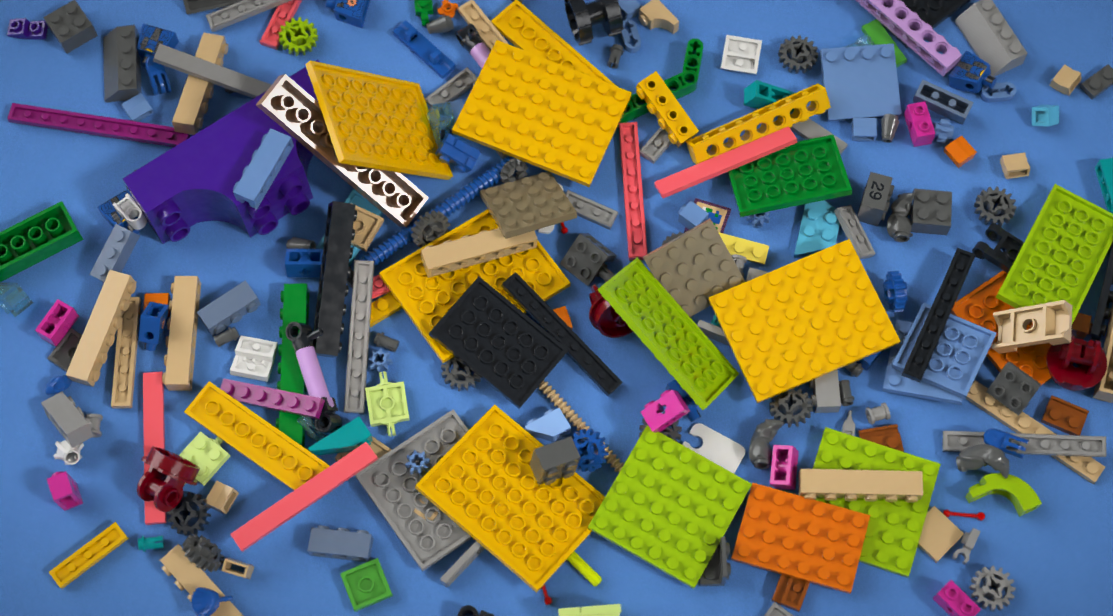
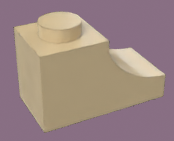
(656, 15)

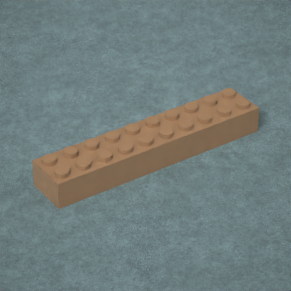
(303, 119)

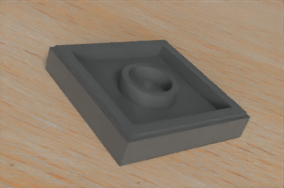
(65, 350)

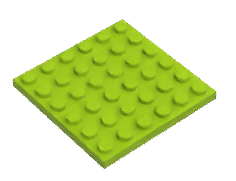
(669, 506)
(892, 526)

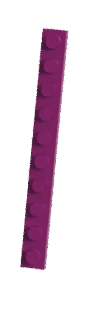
(95, 125)

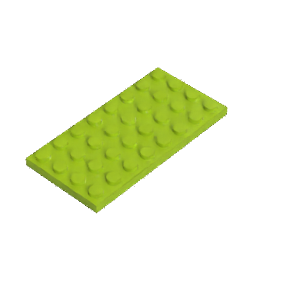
(1059, 253)
(669, 333)

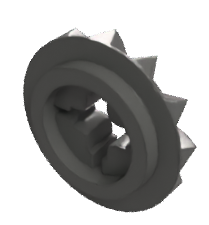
(508, 170)

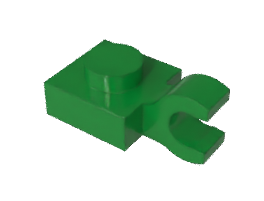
(423, 8)

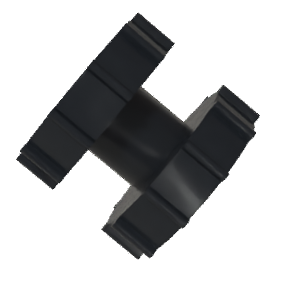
(585, 15)

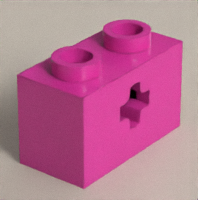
(919, 124)
(57, 323)
(675, 410)
(784, 467)
(64, 490)
(955, 601)

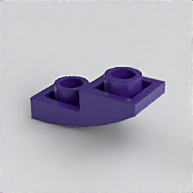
(23, 29)

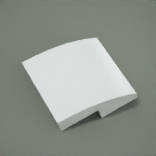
(741, 54)
(254, 358)

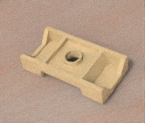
(1050, 325)

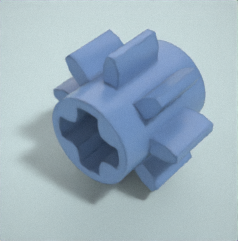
(943, 130)
(758, 221)
(379, 355)
(417, 457)

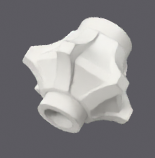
(67, 453)

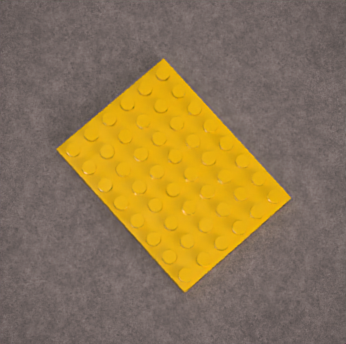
(542, 113)
(377, 121)
(431, 298)
(803, 320)
(496, 499)

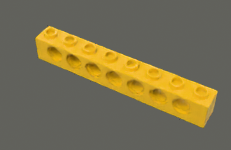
(819, 103)

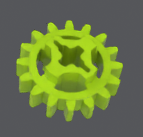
(299, 39)

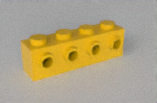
(666, 109)

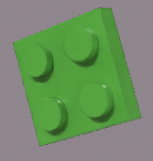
(366, 584)

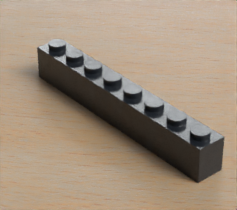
(333, 277)

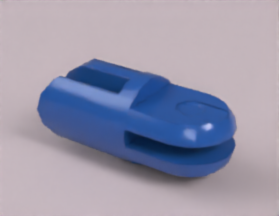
(157, 72)
(1001, 439)

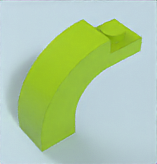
(1013, 488)

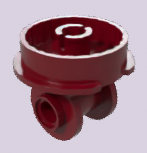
(605, 318)
(1086, 354)
(166, 491)

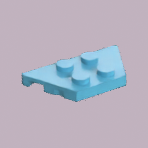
(817, 228)

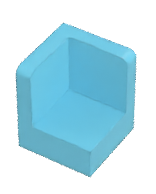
(1045, 115)

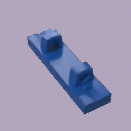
(424, 49)

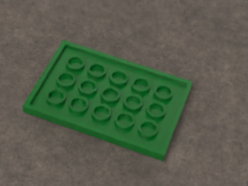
(791, 177)

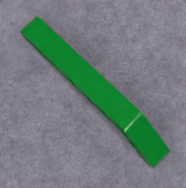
(678, 81)

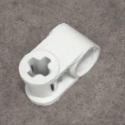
(129, 210)

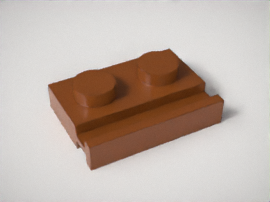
(1064, 416)
(885, 435)
(790, 592)

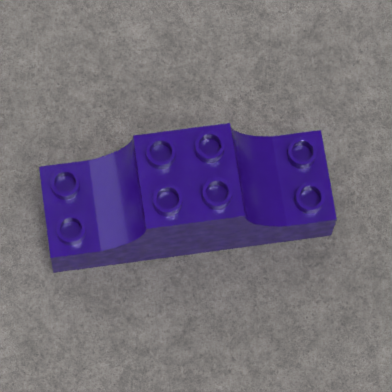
(199, 175)

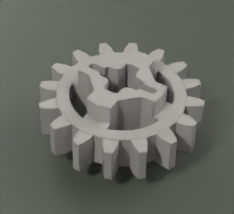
(995, 596)

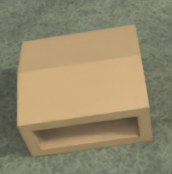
(1066, 80)
(1015, 165)
(221, 497)
(248, 568)

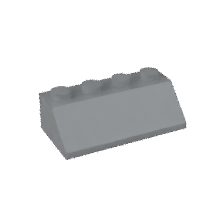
(991, 37)

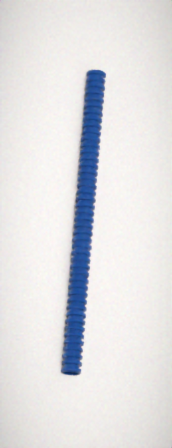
(448, 206)

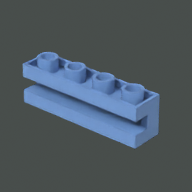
(263, 168)

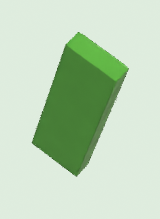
(880, 36)

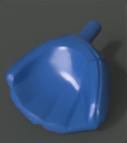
(58, 384)
(207, 601)

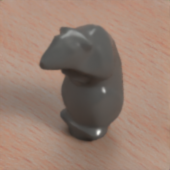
(898, 224)
(759, 448)
(983, 455)

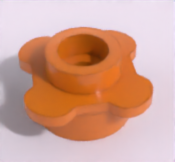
(446, 4)

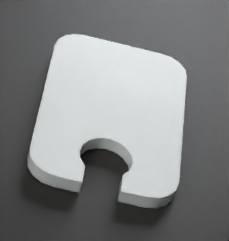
(717, 447)

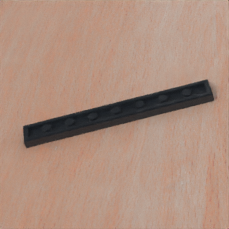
(938, 315)
(557, 328)

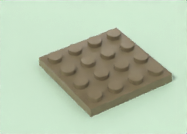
(528, 204)
(694, 267)

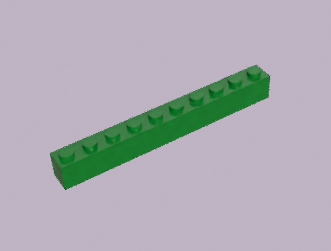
(295, 309)

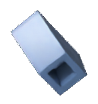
(550, 426)

